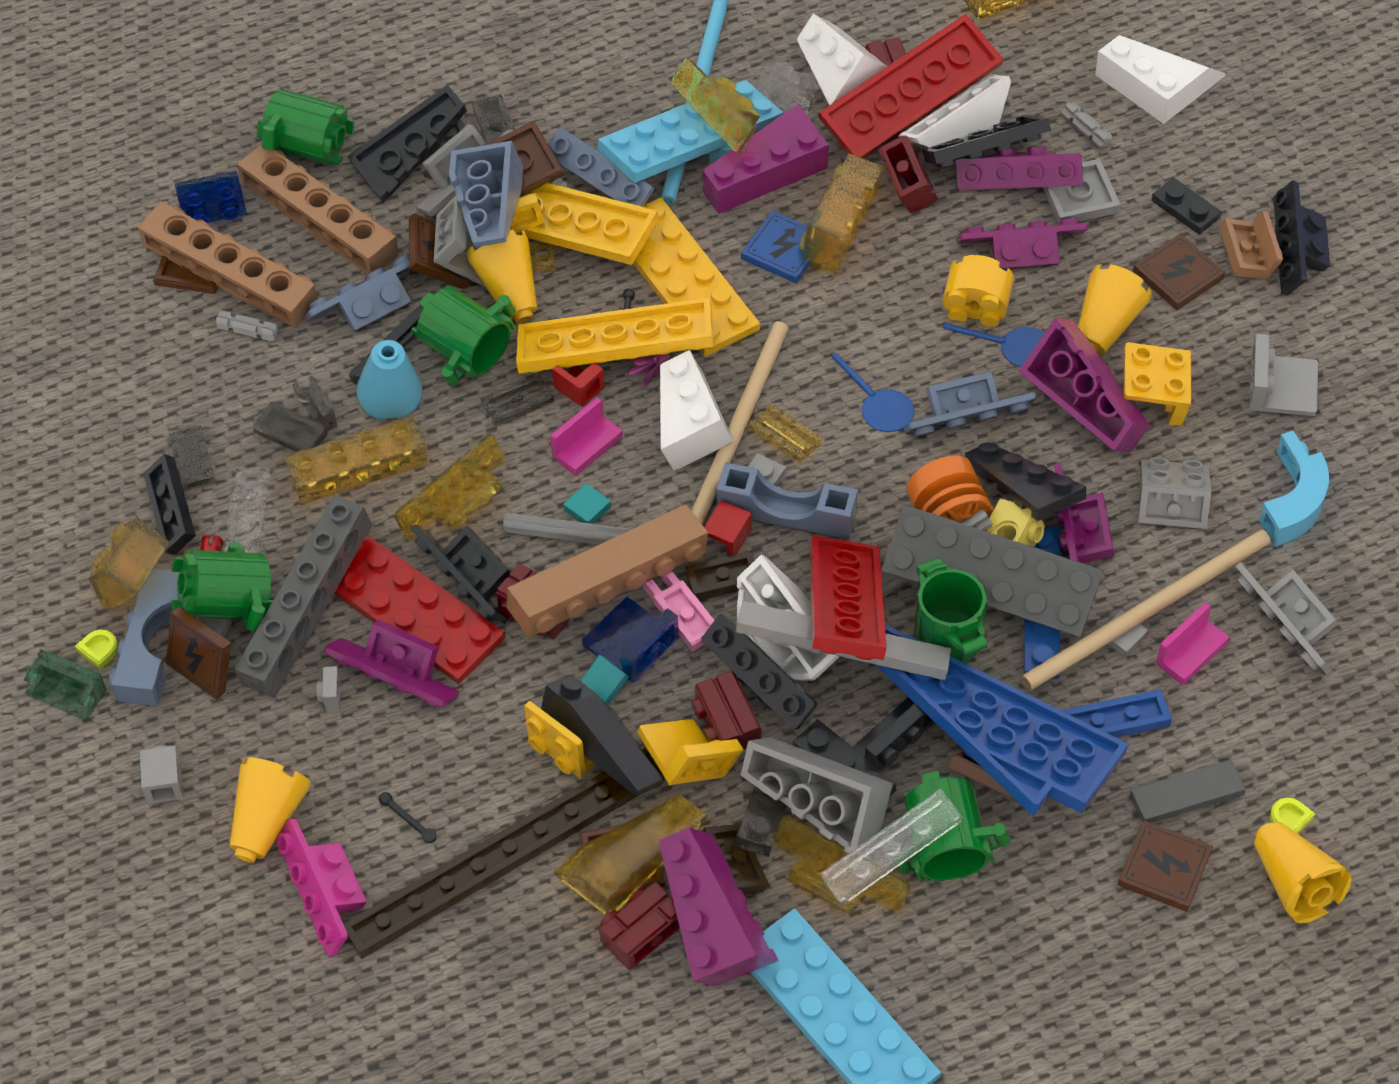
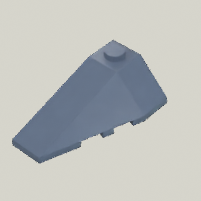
(487, 189)

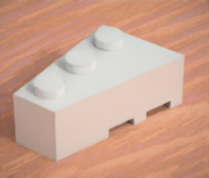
(836, 58)
(688, 413)

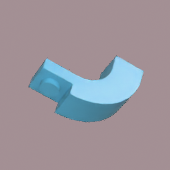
(1298, 510)

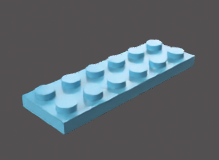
(674, 137)
(838, 1010)

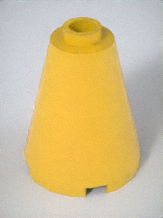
(508, 271)
(1111, 305)
(262, 806)
(1300, 872)

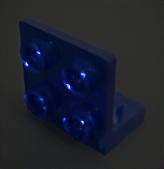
(212, 197)
(632, 637)

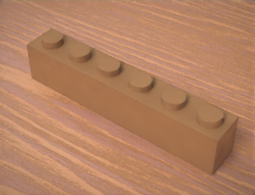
(606, 571)

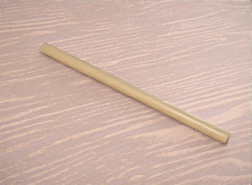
(740, 419)
(1144, 610)

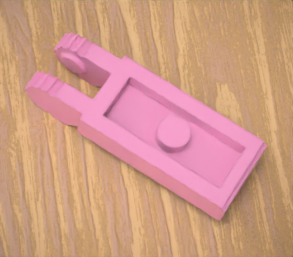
(692, 616)

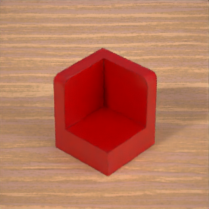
(578, 383)
(730, 526)

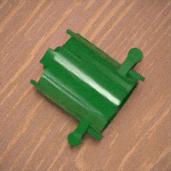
(304, 127)
(464, 332)
(224, 585)
(950, 610)
(964, 847)

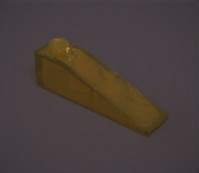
(627, 856)

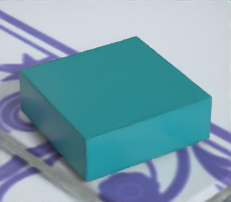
(587, 505)
(604, 679)

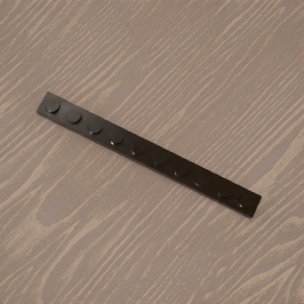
(486, 862)

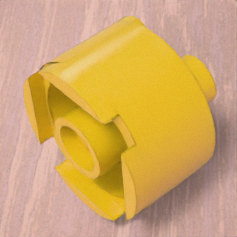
(978, 290)

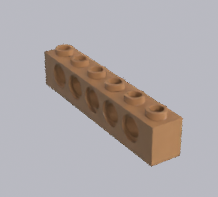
(318, 209)
(184, 242)

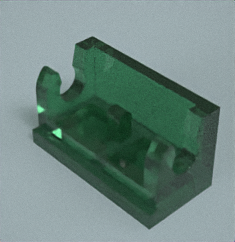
(64, 684)

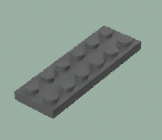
(1013, 574)

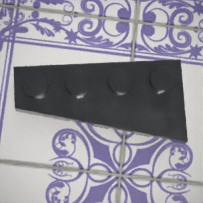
(1025, 127)
(403, 145)
(1028, 482)

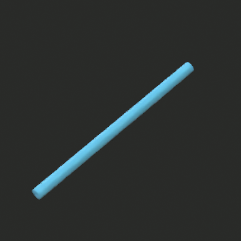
(704, 62)

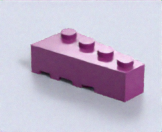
(771, 160)
(1083, 385)
(711, 911)

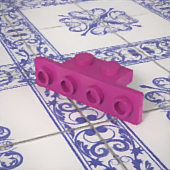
(323, 882)

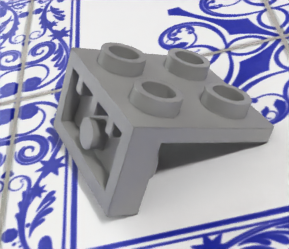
(453, 241)
(1281, 383)
(1174, 493)

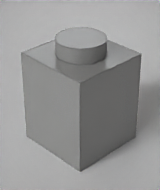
(161, 774)

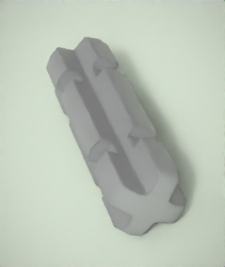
(1087, 125)
(247, 325)

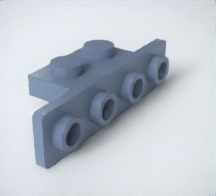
(597, 169)
(369, 300)
(966, 399)

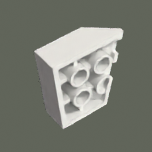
(1153, 77)

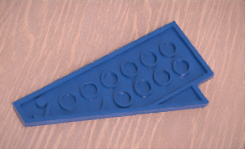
(1014, 736)

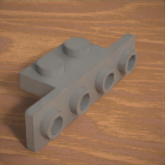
(438, 168)
(1298, 609)

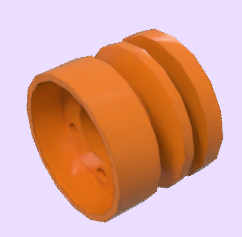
(948, 489)

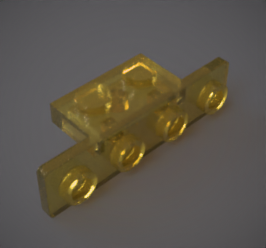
(718, 104)
(456, 490)
(819, 853)

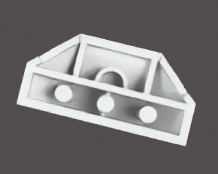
(968, 112)
(769, 586)

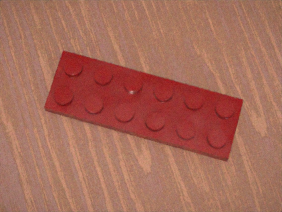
(911, 88)
(398, 594)
(847, 598)

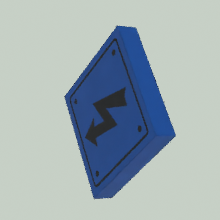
(777, 247)

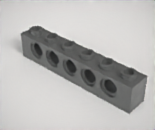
(303, 596)

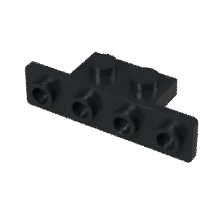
(1300, 237)
(472, 564)
(759, 672)
(893, 734)

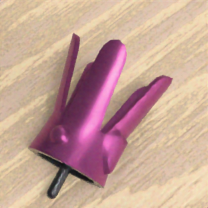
(647, 363)

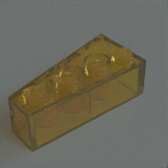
(840, 213)

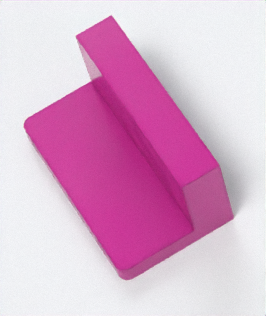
(584, 438)
(1191, 646)

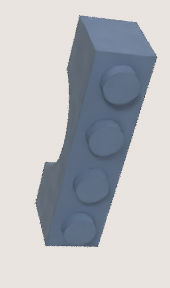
(822, 511)
(139, 674)

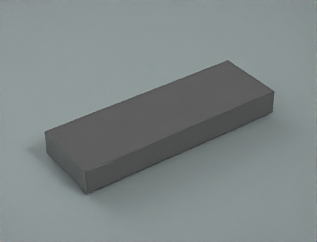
(1187, 792)

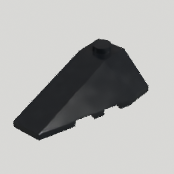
(602, 733)

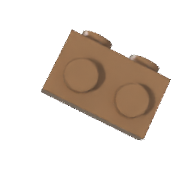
(1252, 246)

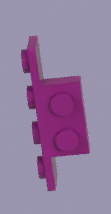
(1020, 170)
(1024, 246)
(1086, 528)
(397, 660)

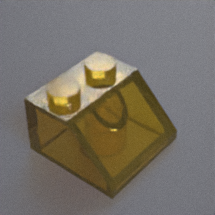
(126, 562)

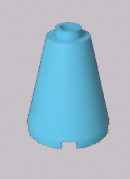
(389, 383)

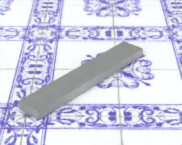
(796, 630)

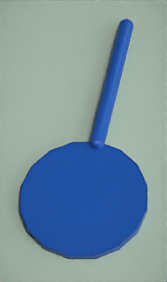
(1015, 345)
(883, 409)

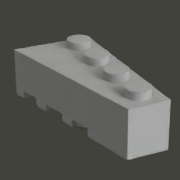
(828, 794)

